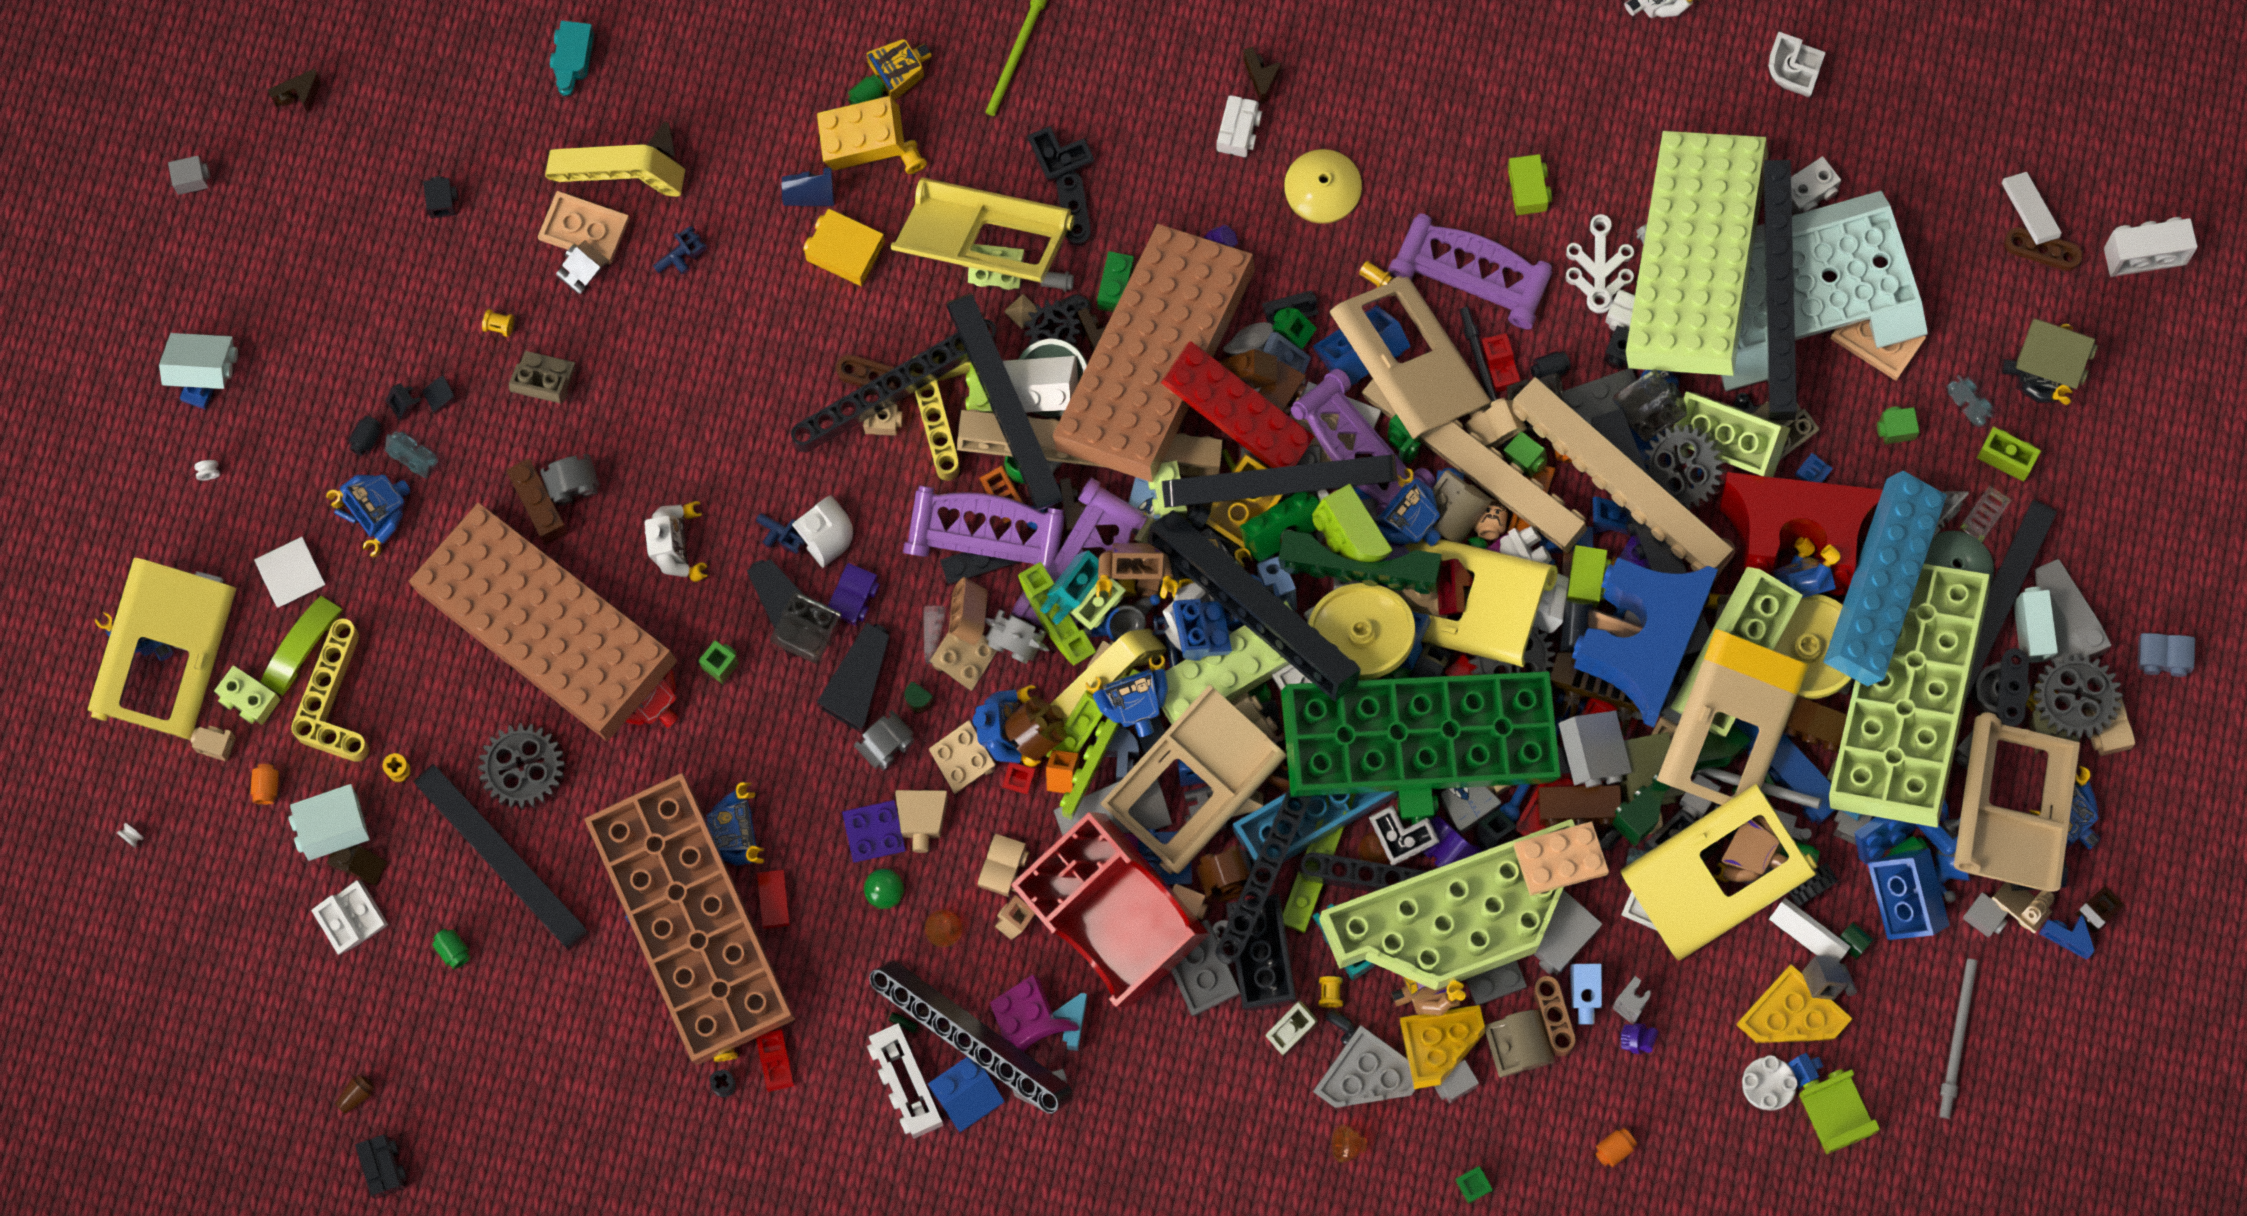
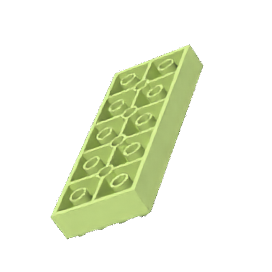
(1697, 253)
(1907, 726)

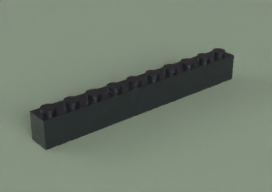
(1779, 290)
(1654, 553)
(1254, 605)

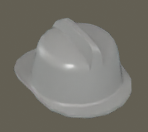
(1249, 338)

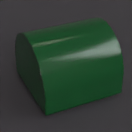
(917, 698)
(1857, 939)

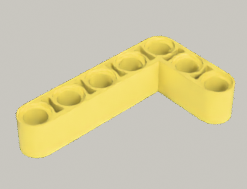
(617, 163)
(941, 427)
(1121, 657)
(327, 695)

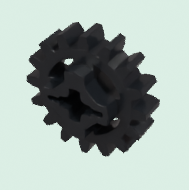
(1068, 325)

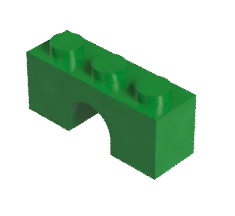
(1263, 532)

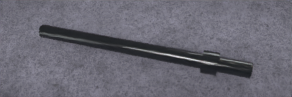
(1472, 334)

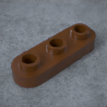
(2054, 249)
(863, 370)

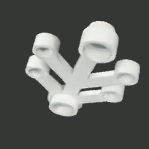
(1599, 269)

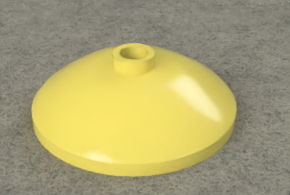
(1323, 201)

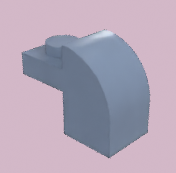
(1123, 747)

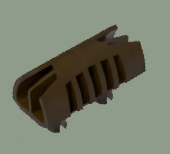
(1580, 684)

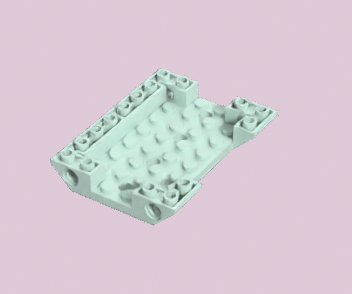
(1843, 241)

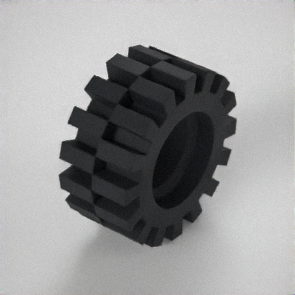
(1817, 884)

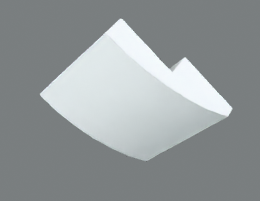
(289, 572)
(349, 917)

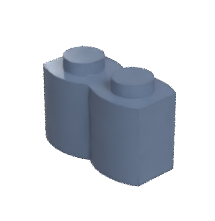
(2166, 654)

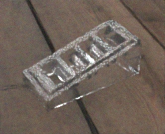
(1976, 530)
(933, 623)

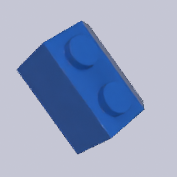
(966, 1093)

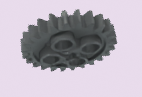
(1704, 457)
(1535, 655)
(2082, 674)
(527, 789)

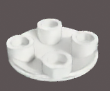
(1769, 1083)

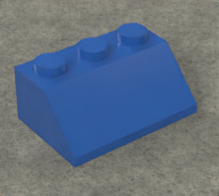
(1339, 354)
(1908, 894)

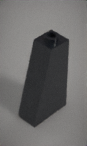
(772, 589)
(856, 681)

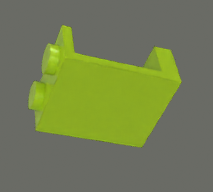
(1837, 1111)

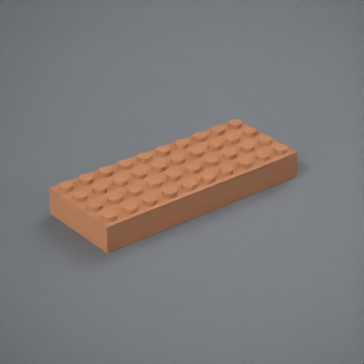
(1176, 295)
(543, 621)
(689, 919)

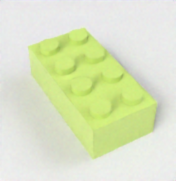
(1745, 437)

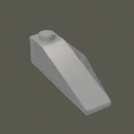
(2074, 621)
(1148, 810)

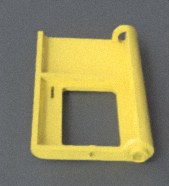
(951, 216)
(1498, 606)
(174, 611)
(1684, 895)

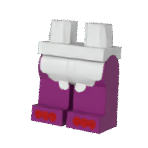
(1520, 544)

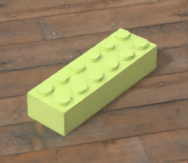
(1754, 613)
(1231, 675)

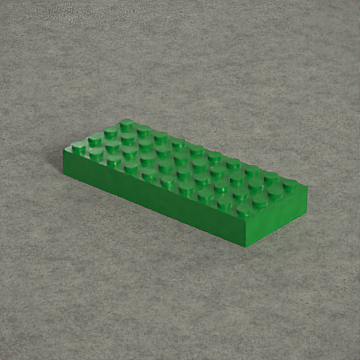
(1421, 734)

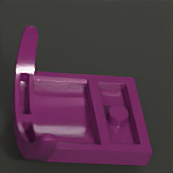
(1026, 1014)

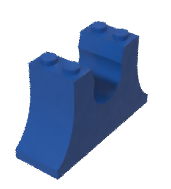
(1649, 660)

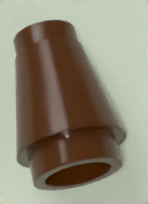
(355, 1093)

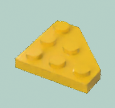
(1791, 1014)
(1440, 1042)

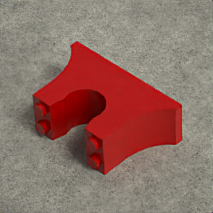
(1778, 511)

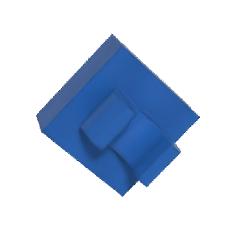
(196, 396)
(1813, 470)
(1805, 1069)

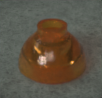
(1371, 849)
(943, 928)
(1347, 1143)

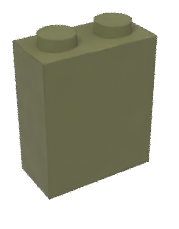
(2056, 353)
(1646, 759)

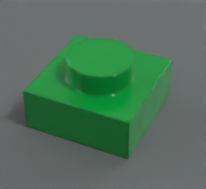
(1473, 1185)

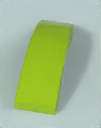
(1065, 635)
(298, 644)

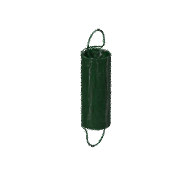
(903, 1022)

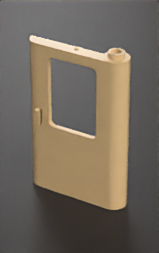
(1424, 389)
(1222, 751)
(2010, 842)

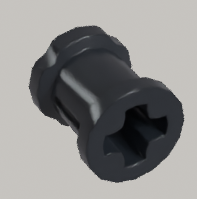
(723, 1091)

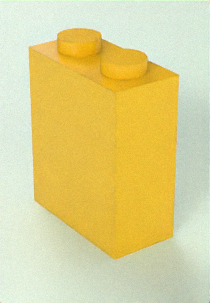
(844, 247)

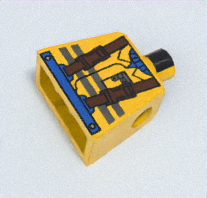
(898, 66)

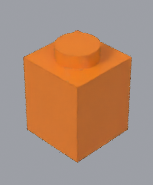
(1061, 770)

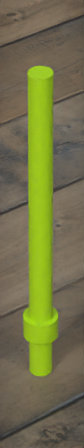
(1036, 6)

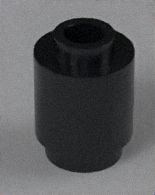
(1551, 363)
(364, 435)

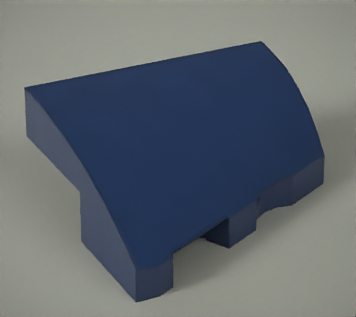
(808, 189)

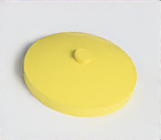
(1367, 626)
(1808, 640)

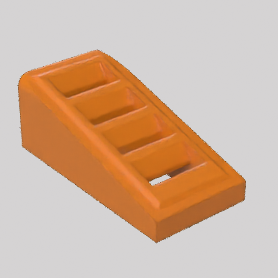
(989, 490)

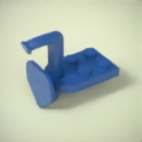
(1883, 833)

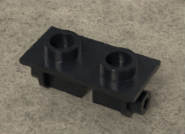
(1304, 302)

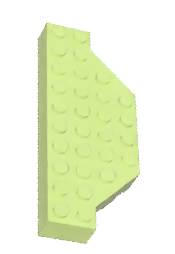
(1446, 920)

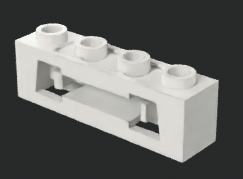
(886, 1041)

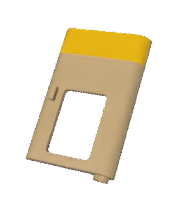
(1742, 683)

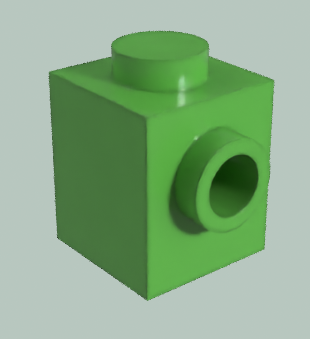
(1898, 425)
(1526, 454)
(719, 661)

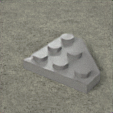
(1365, 1073)

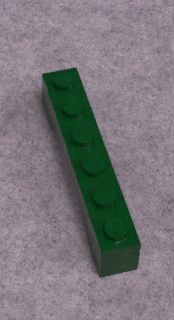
(1412, 571)
(1642, 813)

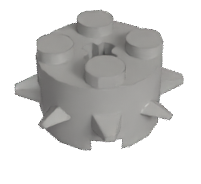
(1015, 636)

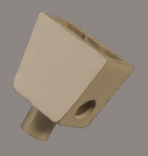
(921, 816)

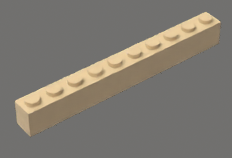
(982, 434)
(1496, 477)
(1620, 477)

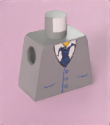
(1468, 806)

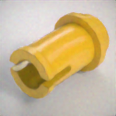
(1375, 274)

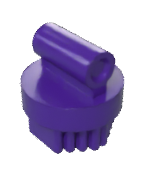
(1222, 235)
(1638, 1038)

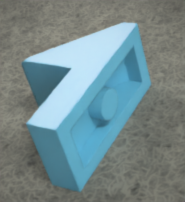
(1073, 1011)

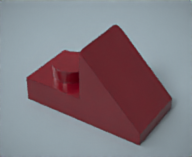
(1451, 587)

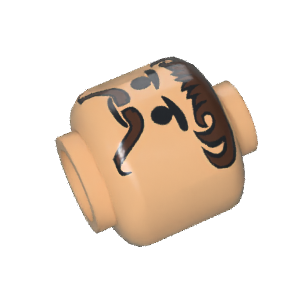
(1492, 522)

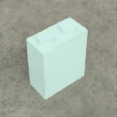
(197, 360)
(2035, 624)
(328, 822)

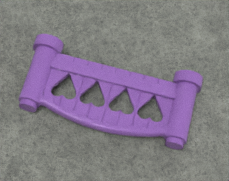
(1520, 298)
(1330, 399)
(1101, 509)
(928, 530)

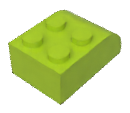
(1350, 527)

